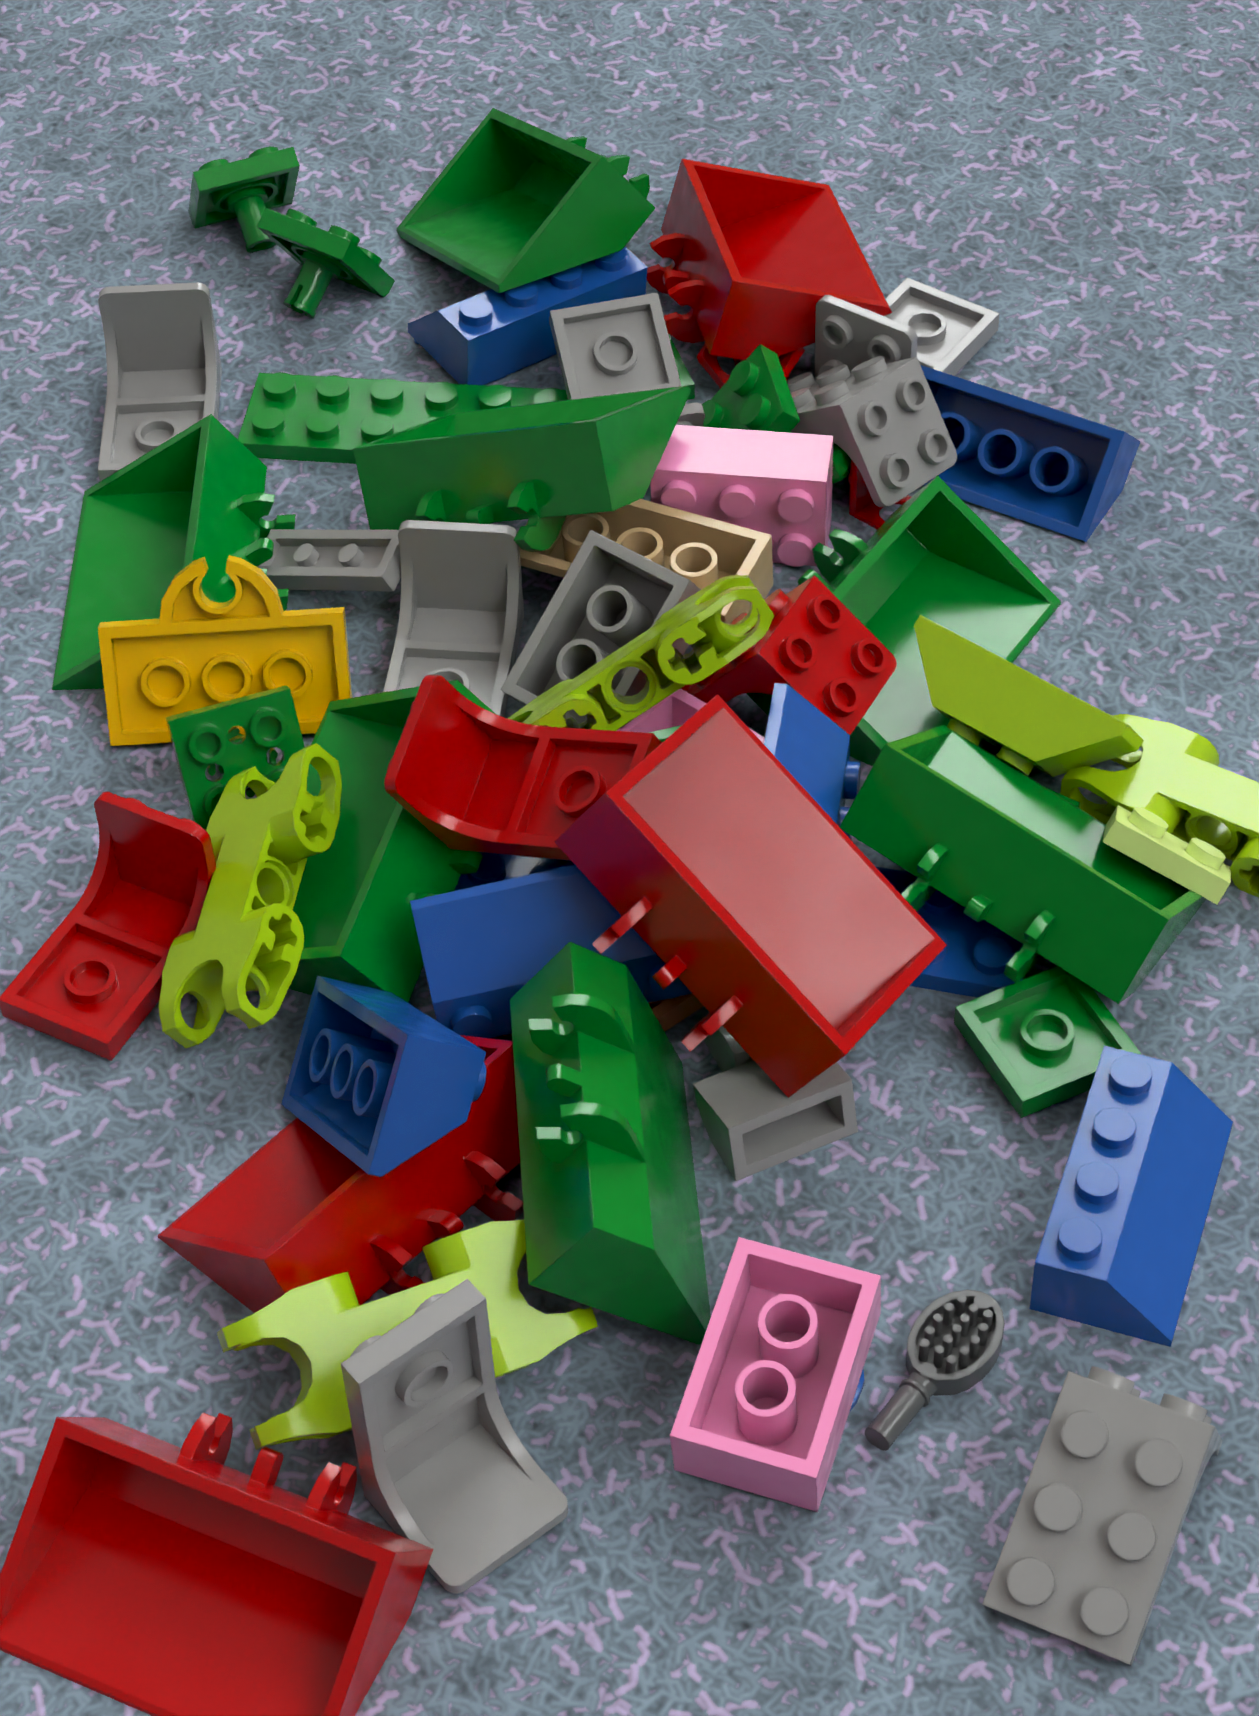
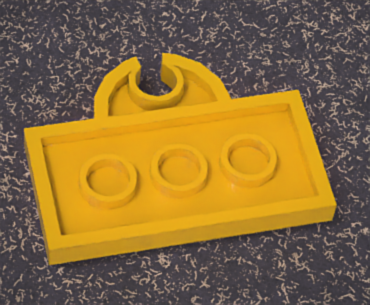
(219, 653)

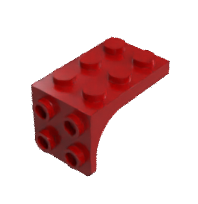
(813, 649)
(499, 780)
(109, 953)

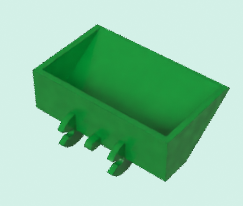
(526, 205)
(521, 463)
(151, 521)
(937, 564)
(380, 859)
(1017, 861)
(606, 1148)

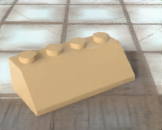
(673, 538)

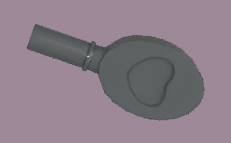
(946, 1354)

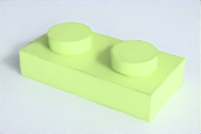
(1145, 839)

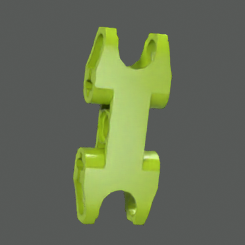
(666, 669)
(1184, 786)
(247, 922)
(325, 1324)

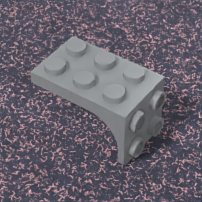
(923, 324)
(617, 350)
(159, 367)
(881, 420)
(458, 607)
(439, 1444)
(1102, 1512)

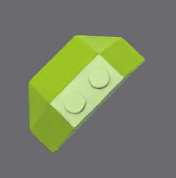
(1014, 708)

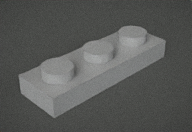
(334, 560)

